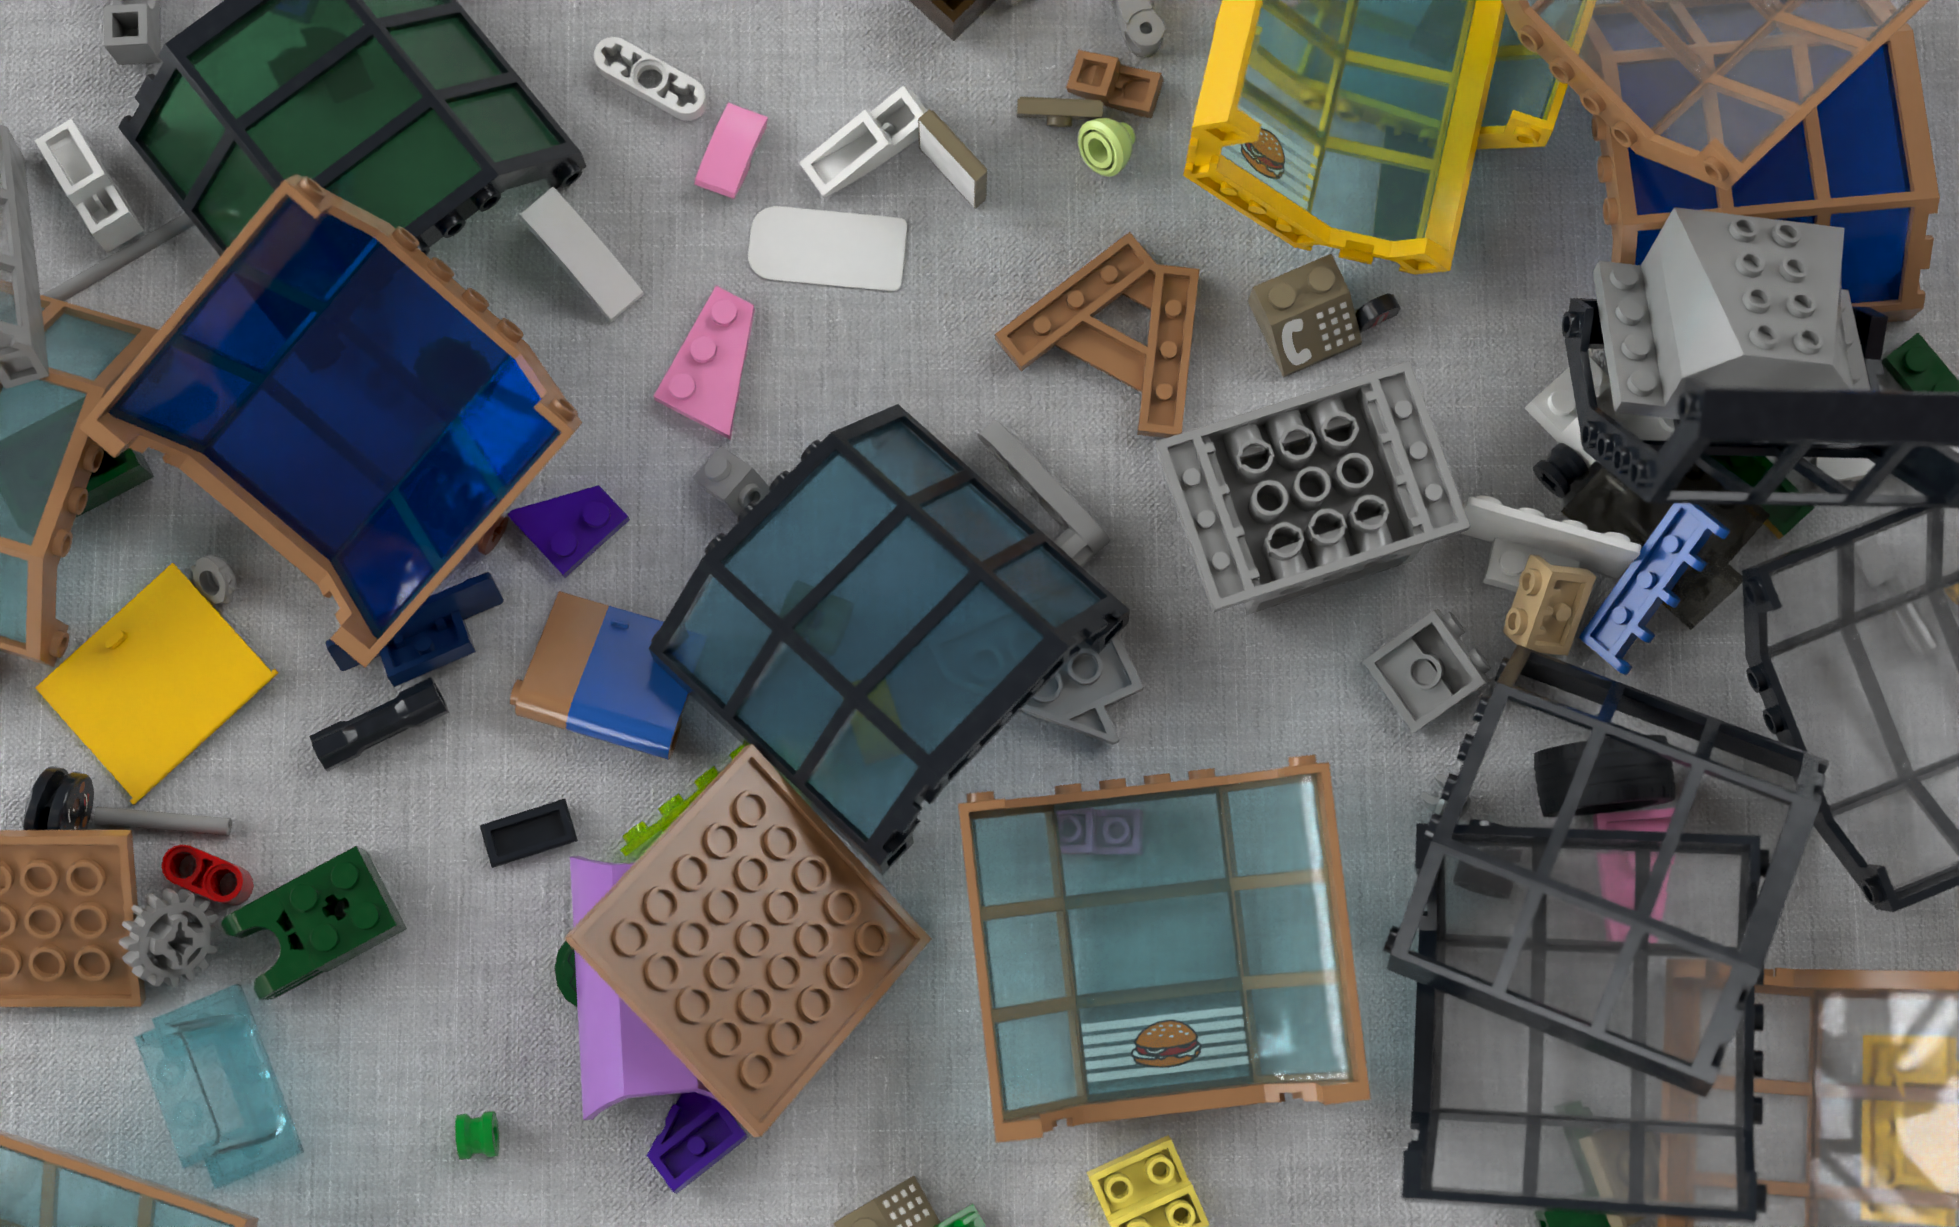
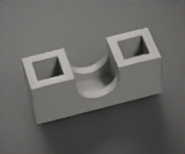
(133, 31)

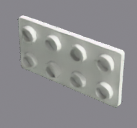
(1526, 532)

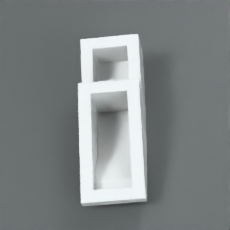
(865, 142)
(88, 186)
(581, 254)

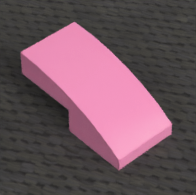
(730, 150)

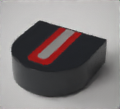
(1377, 311)

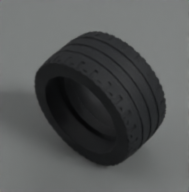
(1618, 781)

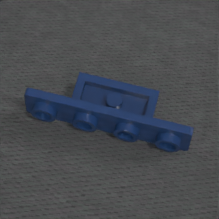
(433, 633)

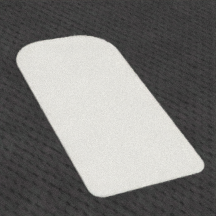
(828, 248)

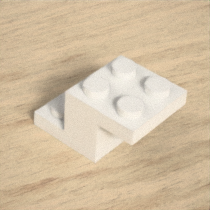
(1558, 414)

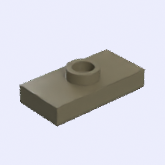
(1059, 111)

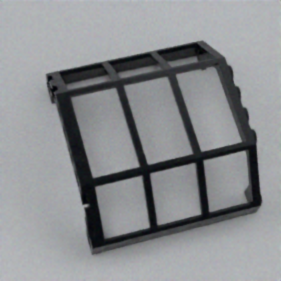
(1894, 429)
(1710, 732)

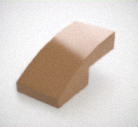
(1116, 85)

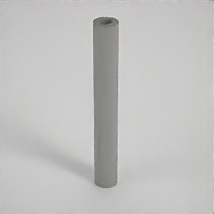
(162, 821)

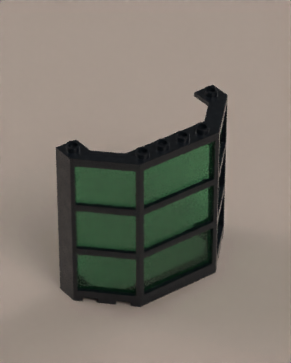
(364, 96)

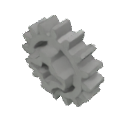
(170, 937)

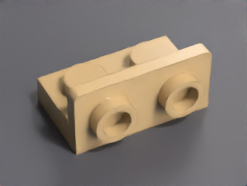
(1548, 606)

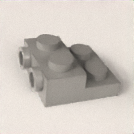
(1428, 669)

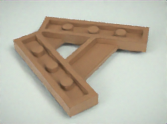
(1067, 322)

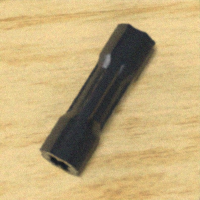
(350, 738)

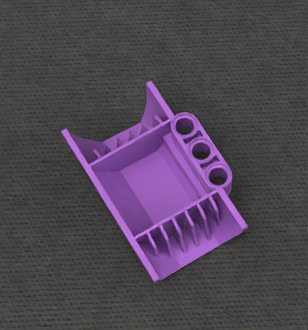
(617, 1048)

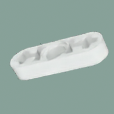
(618, 74)

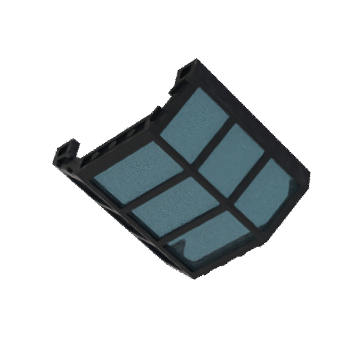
(878, 625)

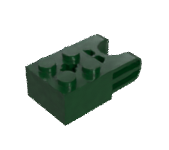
(305, 922)

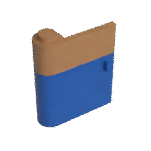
(600, 678)

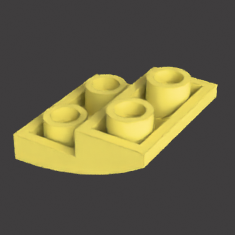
(1147, 1189)

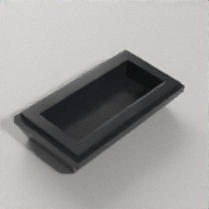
(528, 833)

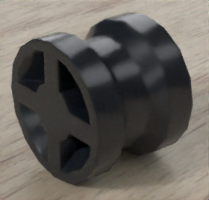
(1561, 470)

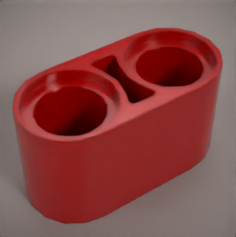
(207, 875)

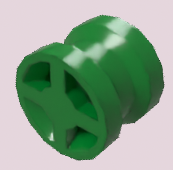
(477, 1135)

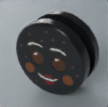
(59, 801)

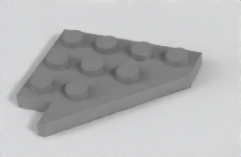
(1084, 688)

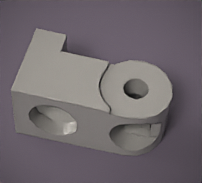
(1139, 26)

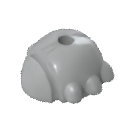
(214, 579)

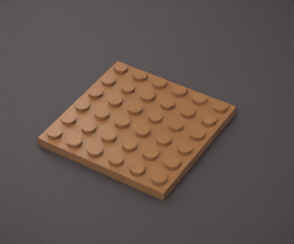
(749, 940)

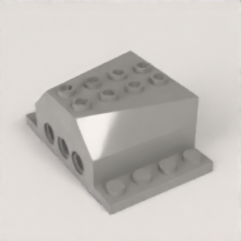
(1729, 306)
(1312, 490)

